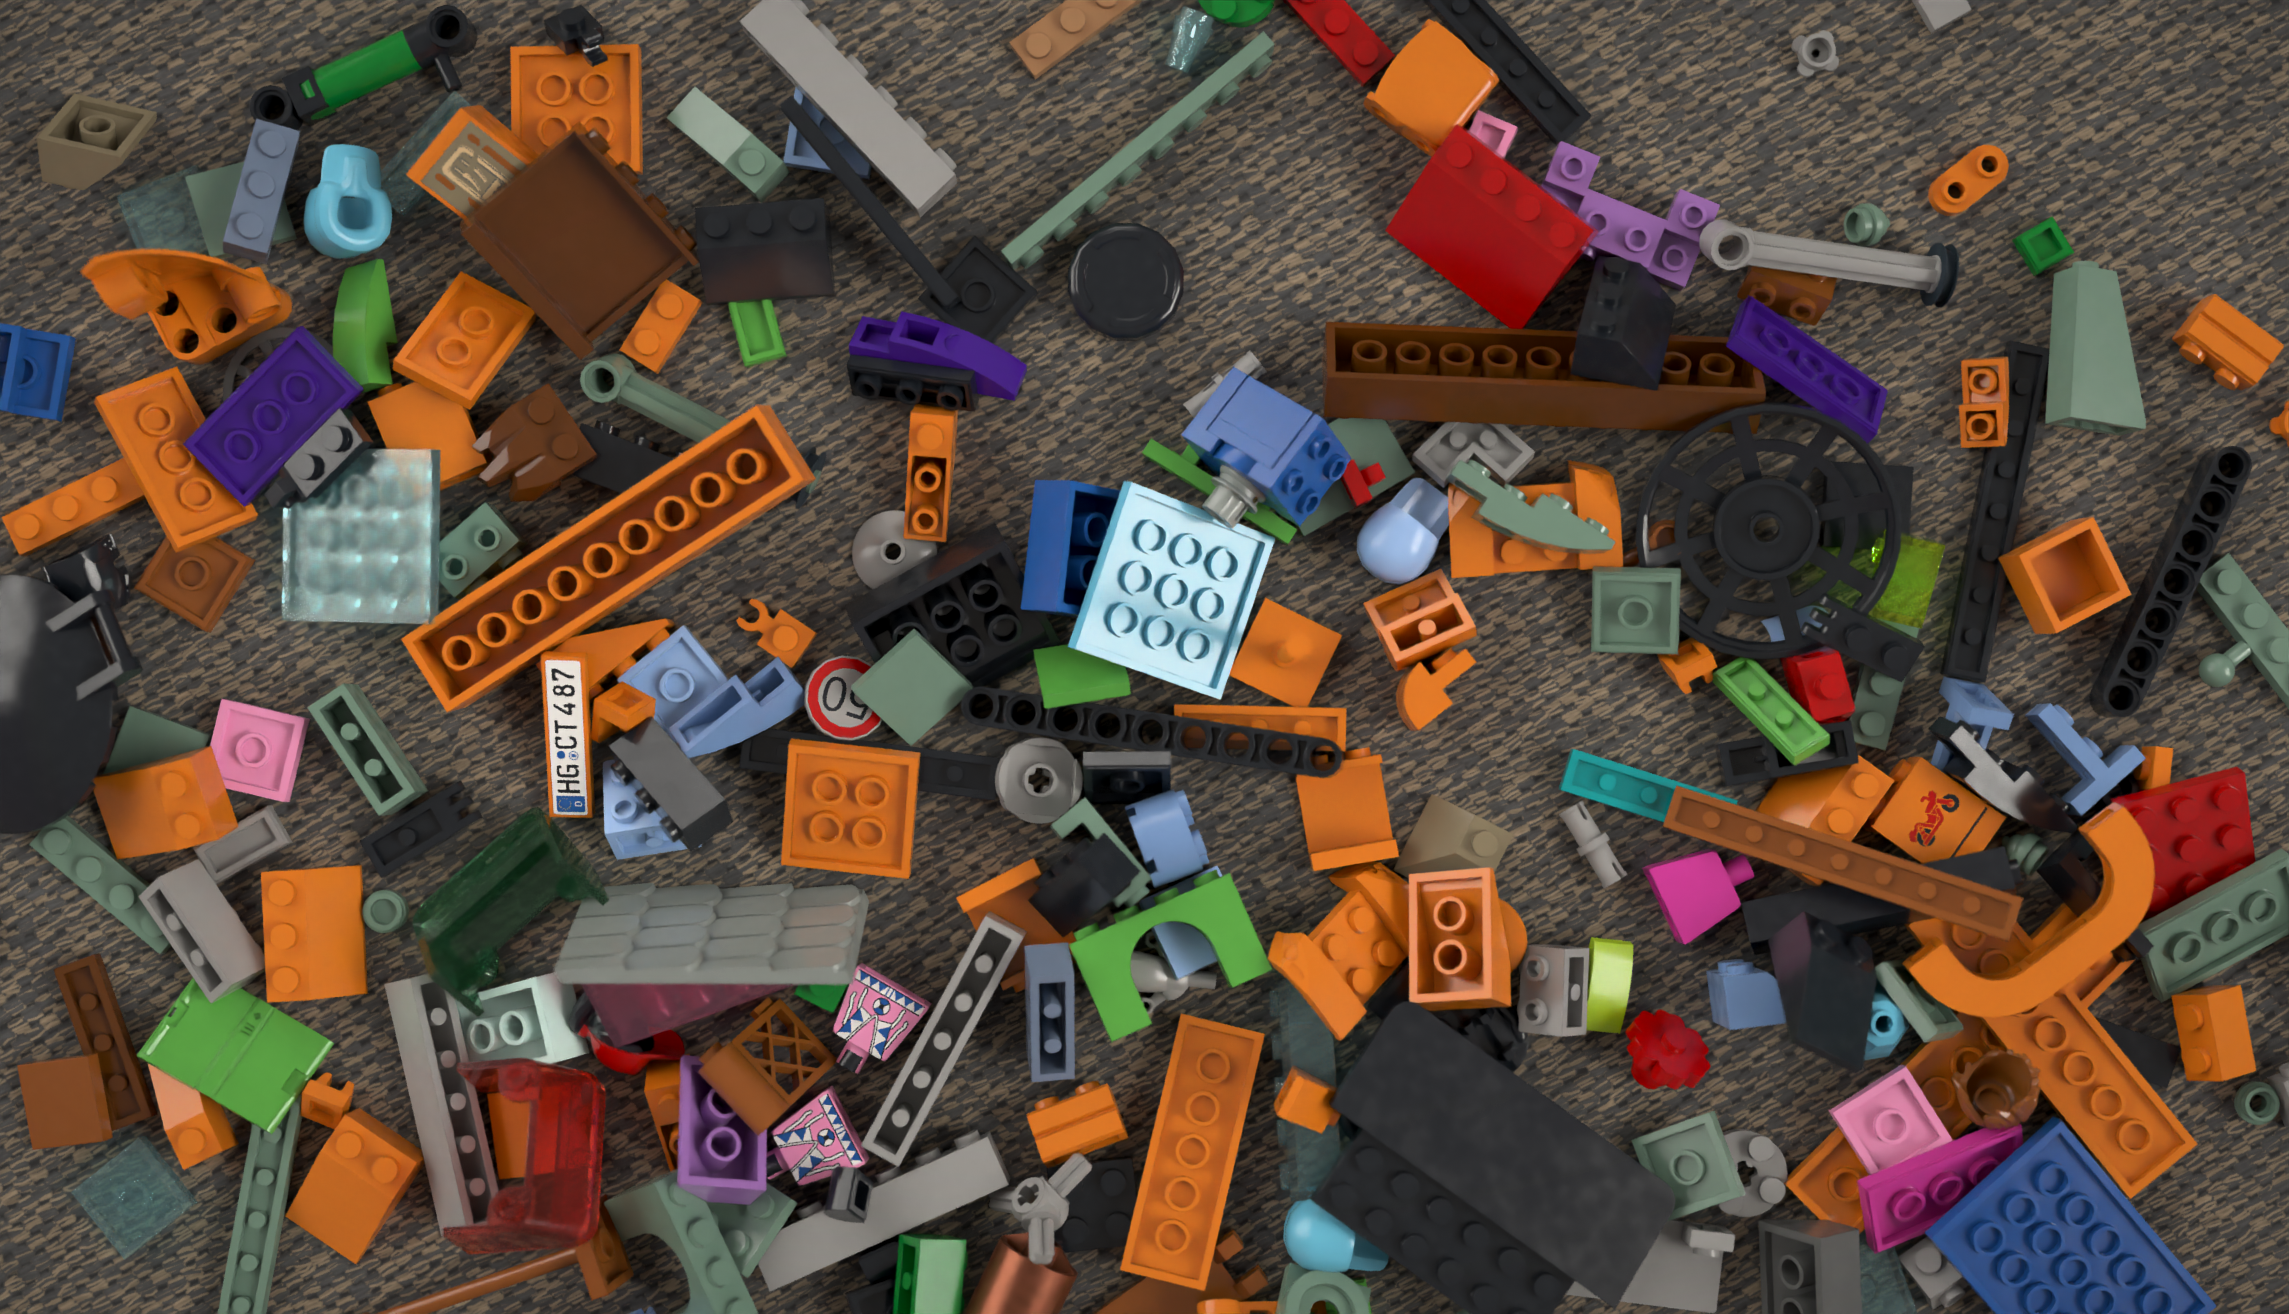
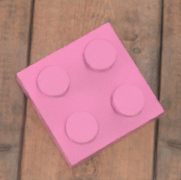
(258, 749)
(1889, 1121)

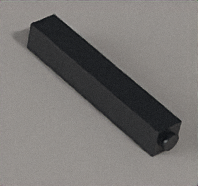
(1863, 913)

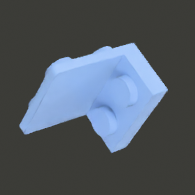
(627, 825)

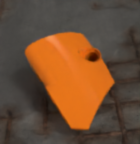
(206, 293)

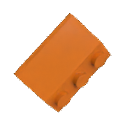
(1828, 801)
(314, 933)

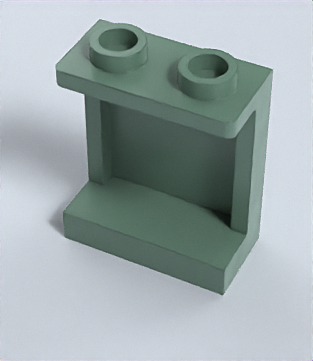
(1093, 823)

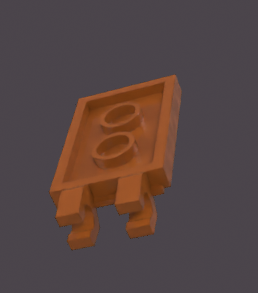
(1163, 1297)

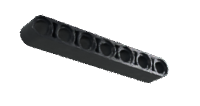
(2187, 571)

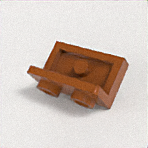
(1789, 292)

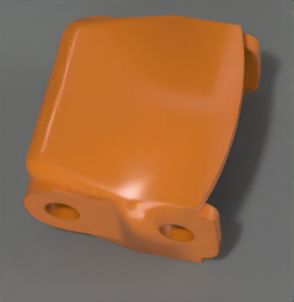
(1431, 88)

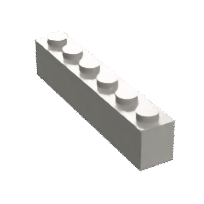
(850, 102)
(943, 1038)
(443, 1101)
(896, 1205)

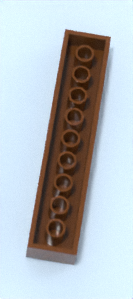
(1522, 379)

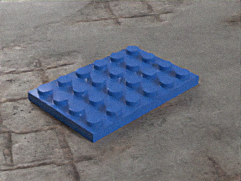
(2061, 1239)

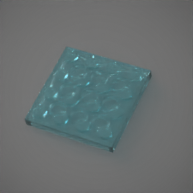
(367, 543)

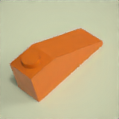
(191, 1120)

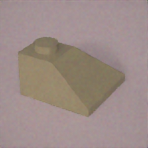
(89, 140)
(1451, 840)

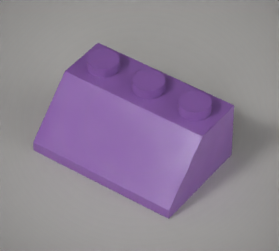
(716, 1148)

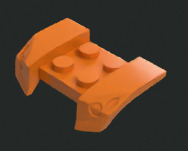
(1483, 552)
(1350, 948)

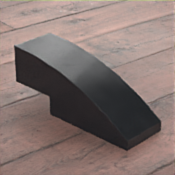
(1760, 760)

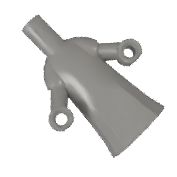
(1153, 974)

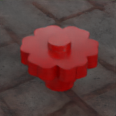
(1665, 1051)

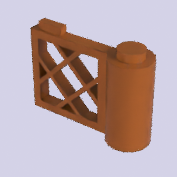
(750, 1082)

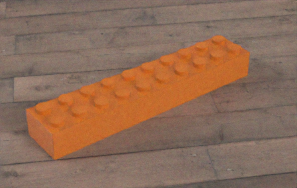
(609, 557)

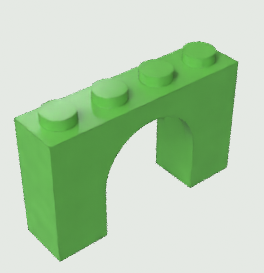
(1210, 908)

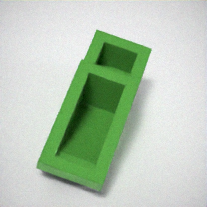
(364, 325)

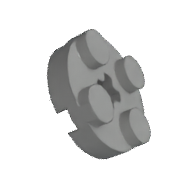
(1053, 799)
(1767, 1183)

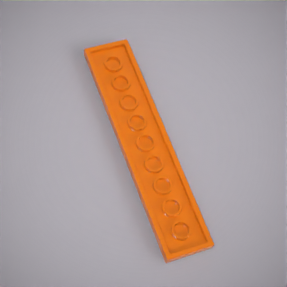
(1830, 1173)

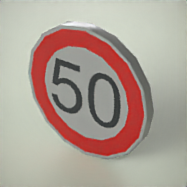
(832, 702)

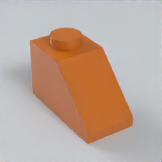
(1306, 1101)

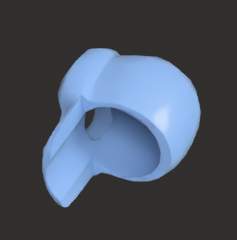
(1404, 534)

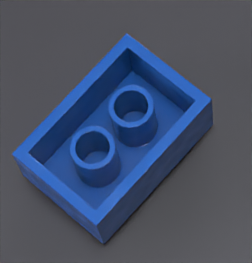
(1064, 544)

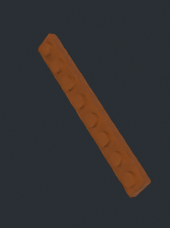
(1843, 863)

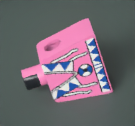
(875, 1017)
(815, 1141)

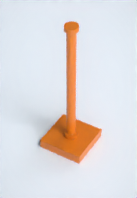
(1284, 654)

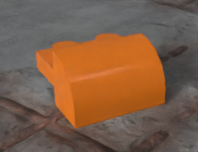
(1419, 620)
(1421, 693)

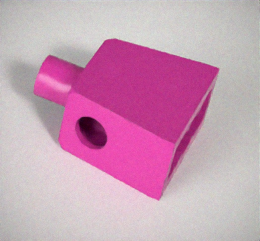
(1697, 890)

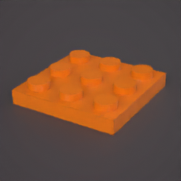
(560, 90)
(850, 808)

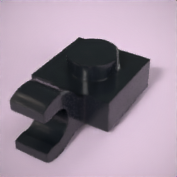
(577, 31)

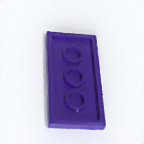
(1807, 368)
(272, 415)

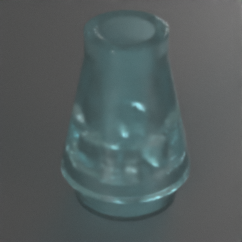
(1188, 38)

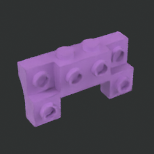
(1661, 245)

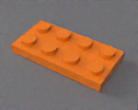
(149, 427)

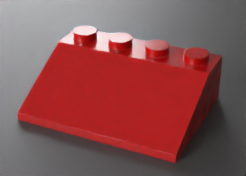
(1490, 228)

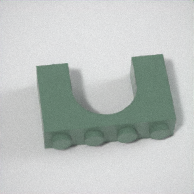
(692, 1233)

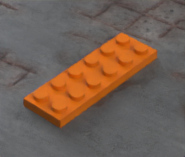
(1192, 1152)

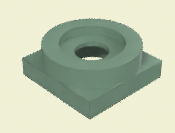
(1305, 1287)

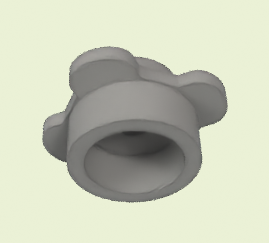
(1824, 45)

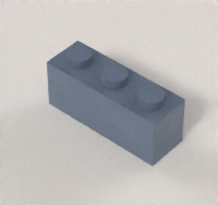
(261, 191)
(1049, 1012)

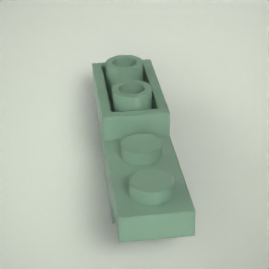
(1543, 524)

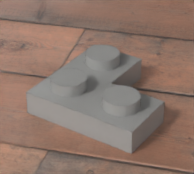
(1485, 443)

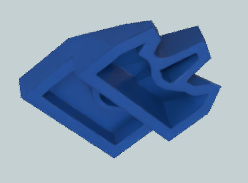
(34, 372)

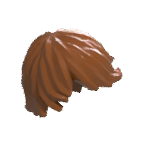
(1998, 1089)

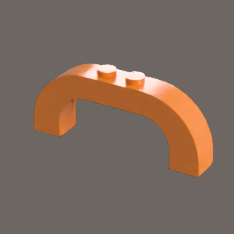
(2078, 946)

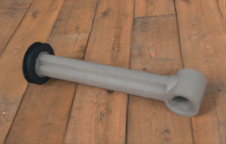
(1931, 274)

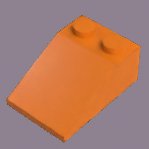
(165, 804)
(1457, 941)
(355, 1184)

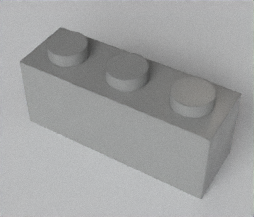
(204, 930)

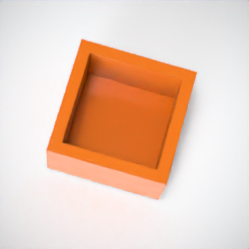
(2064, 576)

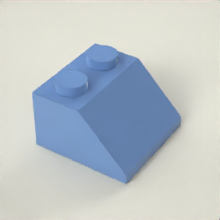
(1743, 996)

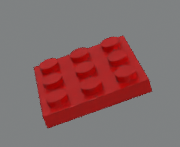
(2195, 833)

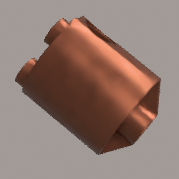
(1017, 1285)

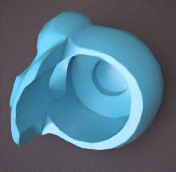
(348, 225)
(1325, 1243)

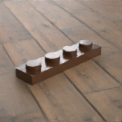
(104, 1031)

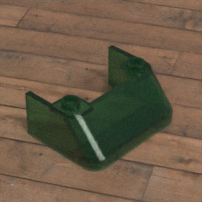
(495, 899)

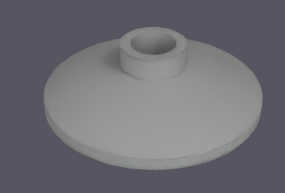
(871, 544)

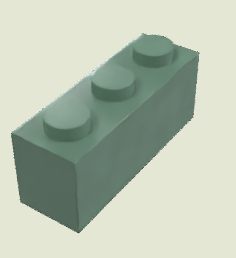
(367, 749)

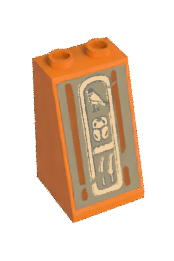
(470, 160)

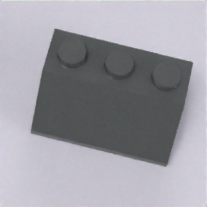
(1809, 1267)

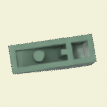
(729, 144)

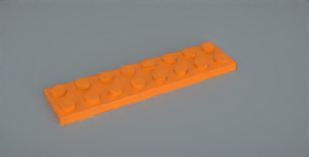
(2079, 1066)

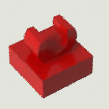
(1357, 482)

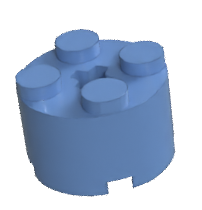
(1165, 838)

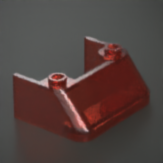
(562, 1159)

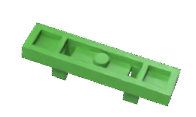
(1185, 468)

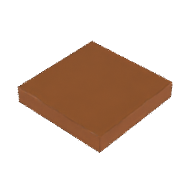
(195, 580)
(65, 1101)

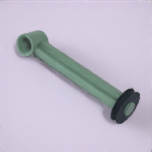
(669, 408)

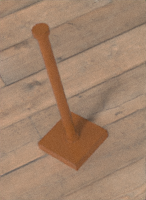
(600, 1259)

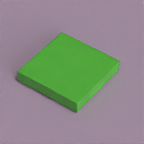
(1077, 677)

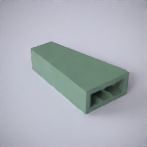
(2091, 355)

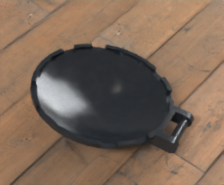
(55, 698)

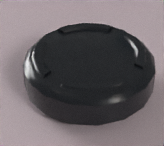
(1125, 282)

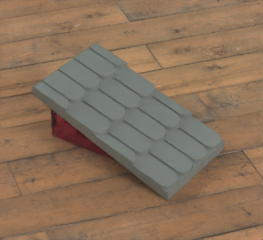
(699, 949)

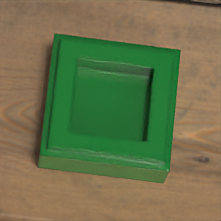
(2043, 246)

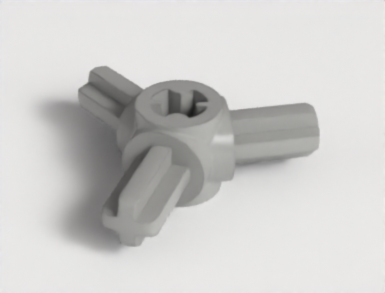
(1042, 1205)

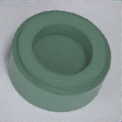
(385, 911)

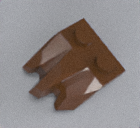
(533, 446)

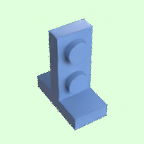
(1975, 706)
(2084, 757)

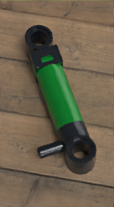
(319, 92)

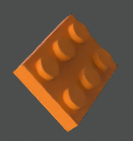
(464, 340)

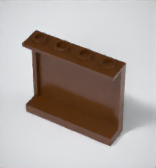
(578, 238)

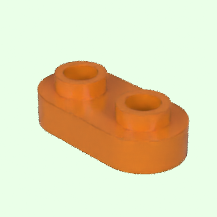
(1969, 179)

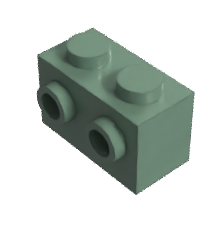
(478, 550)

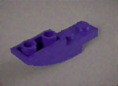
(940, 344)

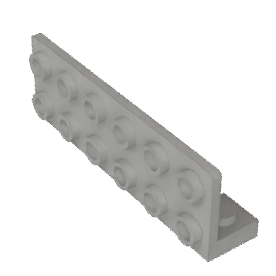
(1679, 1268)

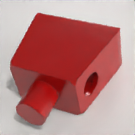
(1820, 685)

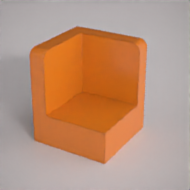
(620, 709)

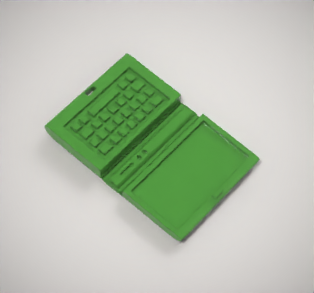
(237, 1053)

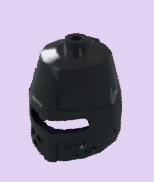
(90, 571)

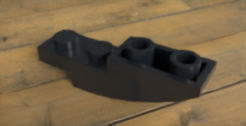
(1998, 782)

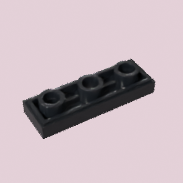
(912, 383)

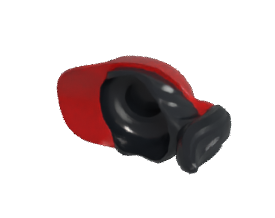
(628, 1058)

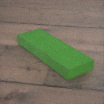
(1771, 709)

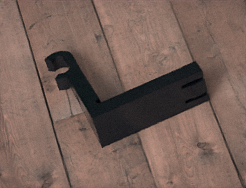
(2079, 888)

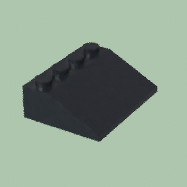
(962, 605)

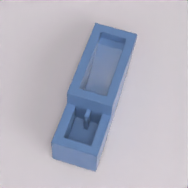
(739, 710)

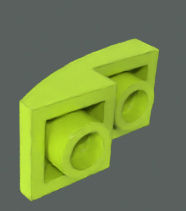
(1608, 983)

